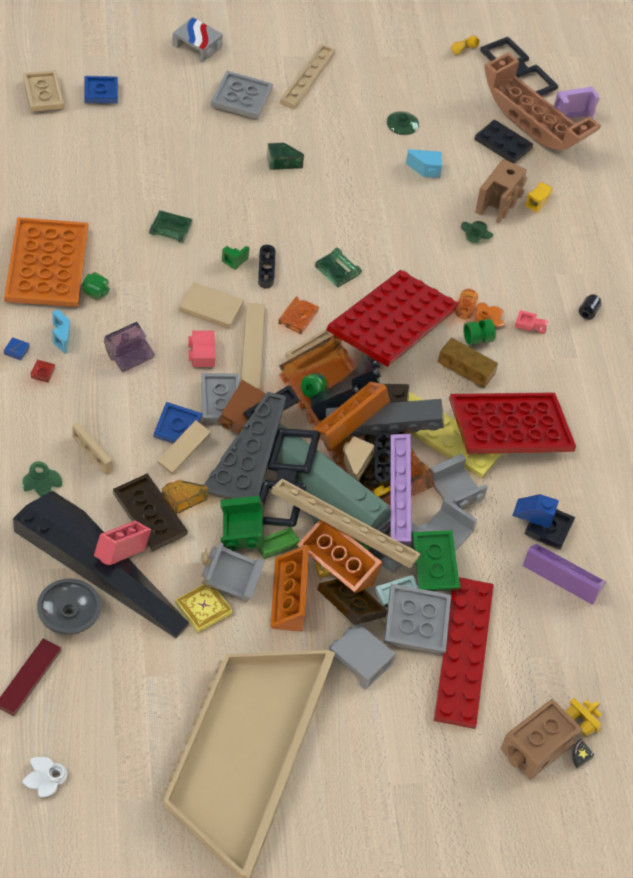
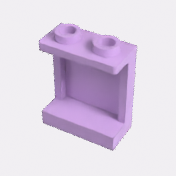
(577, 102)

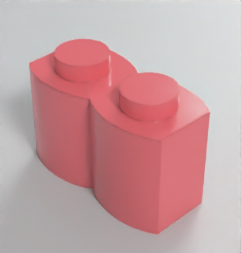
(202, 348)

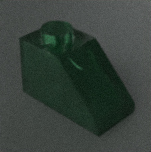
(284, 157)

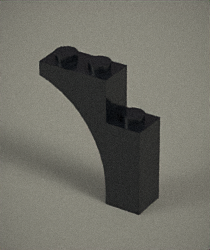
(334, 397)

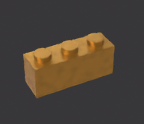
(467, 362)

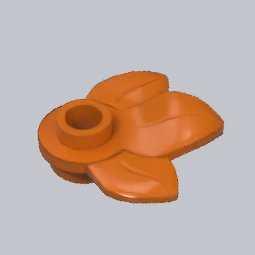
(486, 312)

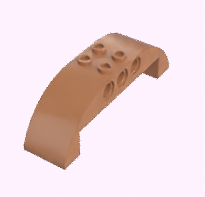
(531, 110)

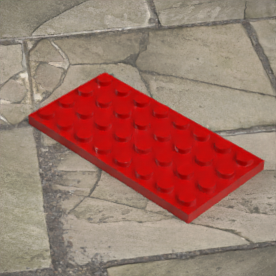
(392, 317)

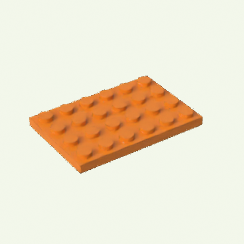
(46, 262)

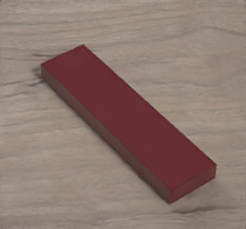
(29, 676)

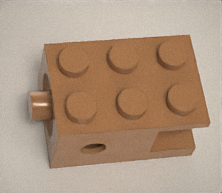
(502, 189)
(540, 739)

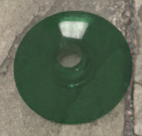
(402, 123)

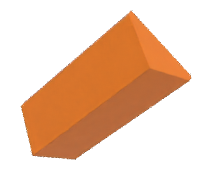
(353, 413)
(342, 556)
(290, 590)

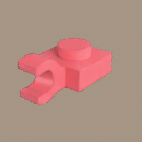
(528, 321)

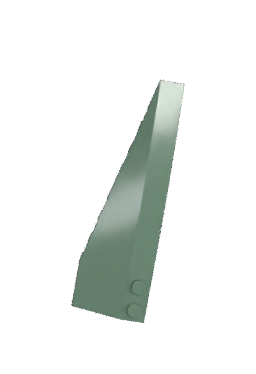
(333, 484)

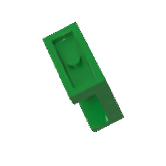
(243, 523)

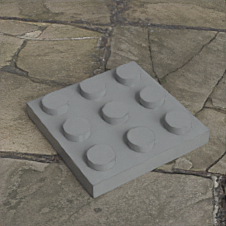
(241, 95)
(417, 619)

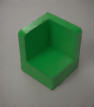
(234, 257)

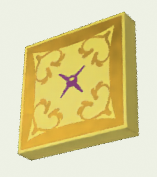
(203, 607)

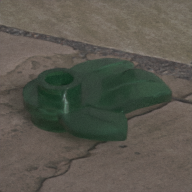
(476, 231)
(42, 481)

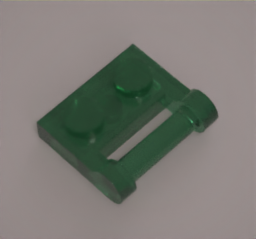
(171, 226)
(334, 271)

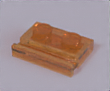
(298, 315)

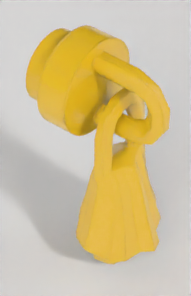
(472, 42)

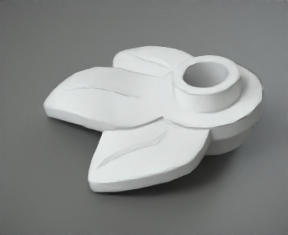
(42, 777)

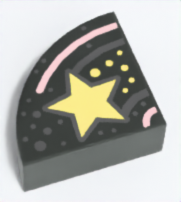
(581, 753)

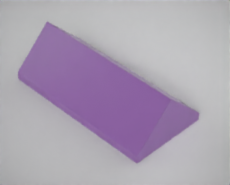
(563, 573)

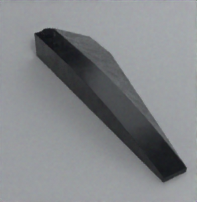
(72, 538)

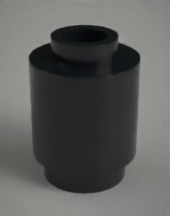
(590, 307)

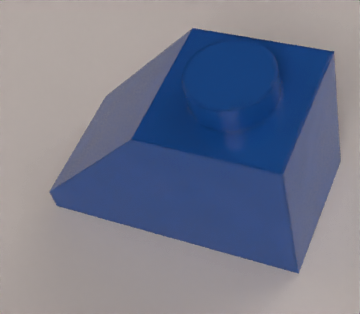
(536, 509)

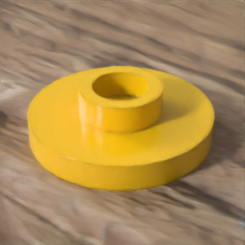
(381, 490)

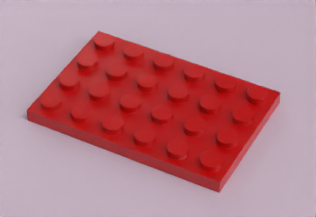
(511, 423)

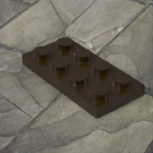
(149, 507)

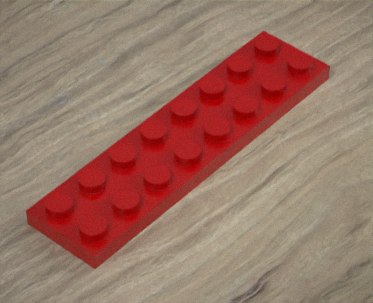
(464, 655)

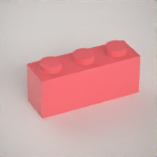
(122, 542)

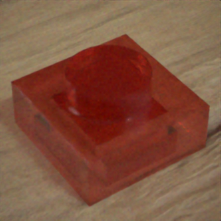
(42, 371)

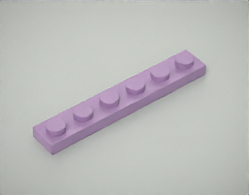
(401, 488)

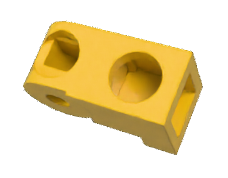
(539, 194)

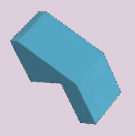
(62, 332)

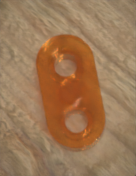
(466, 304)

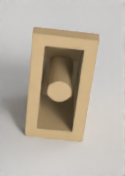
(357, 456)

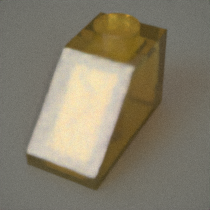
(184, 494)

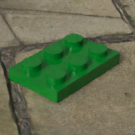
(437, 563)

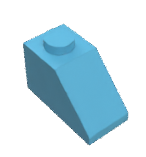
(425, 162)

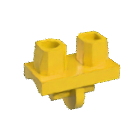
(590, 723)

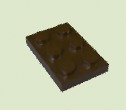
(356, 607)

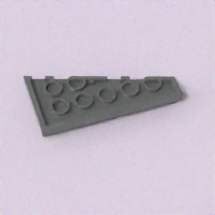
(247, 458)

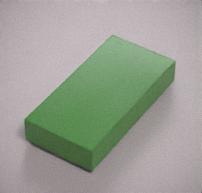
(278, 543)

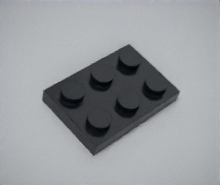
(503, 141)

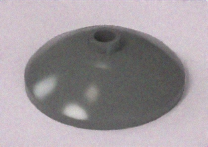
(68, 597)

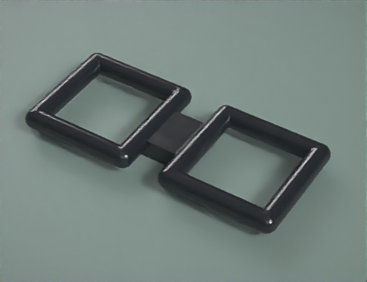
(522, 69)
(288, 471)

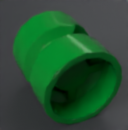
(479, 332)

